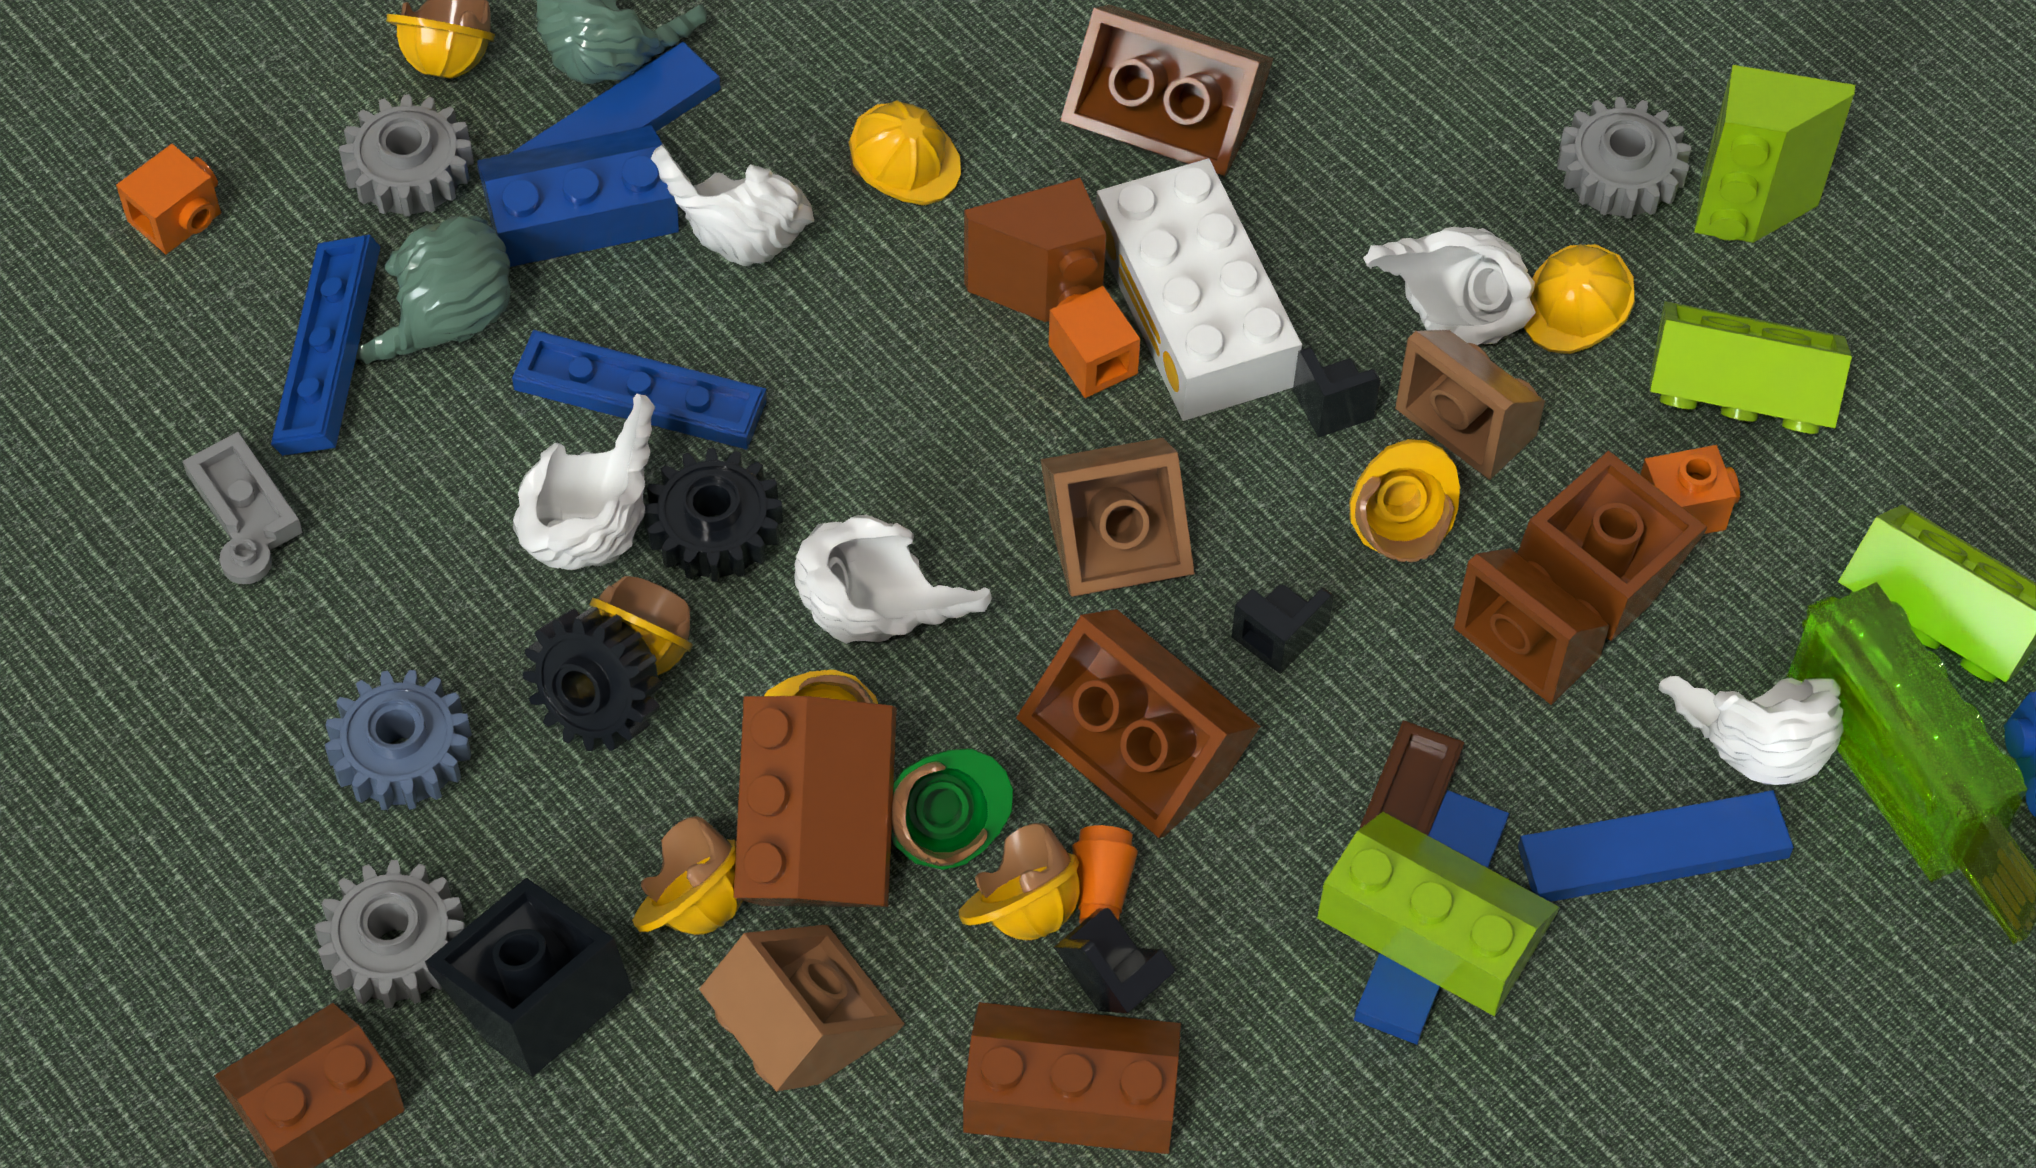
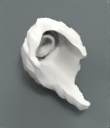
(738, 218)
(1461, 282)
(586, 504)
(869, 583)
(1775, 736)

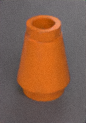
(1103, 868)

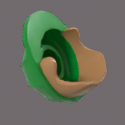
(949, 807)

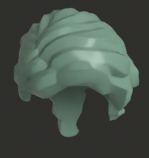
(602, 43)
(448, 284)

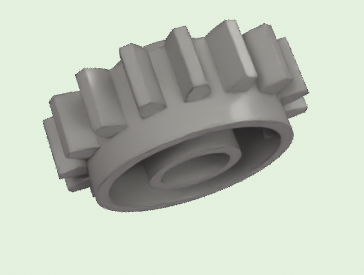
(407, 156)
(1623, 158)
(380, 905)

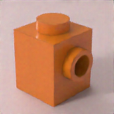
(170, 198)
(1093, 341)
(1697, 483)

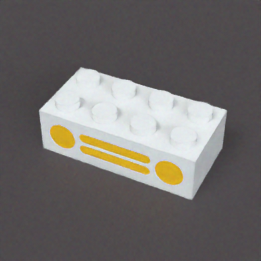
(1197, 289)

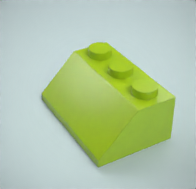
(1769, 152)
(1749, 367)
(1949, 592)
(1434, 911)

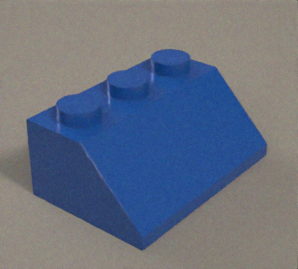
(578, 196)

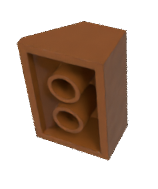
(1165, 88)
(1136, 720)
(815, 802)
(1071, 1078)

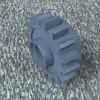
(403, 771)

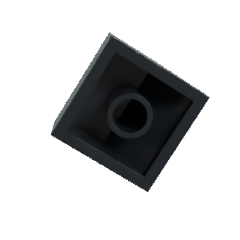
(531, 975)

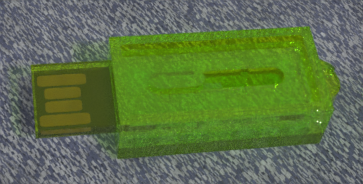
(1921, 750)

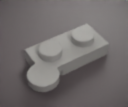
(244, 505)

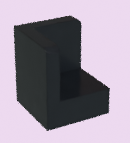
(1334, 394)
(1280, 624)
(1110, 964)

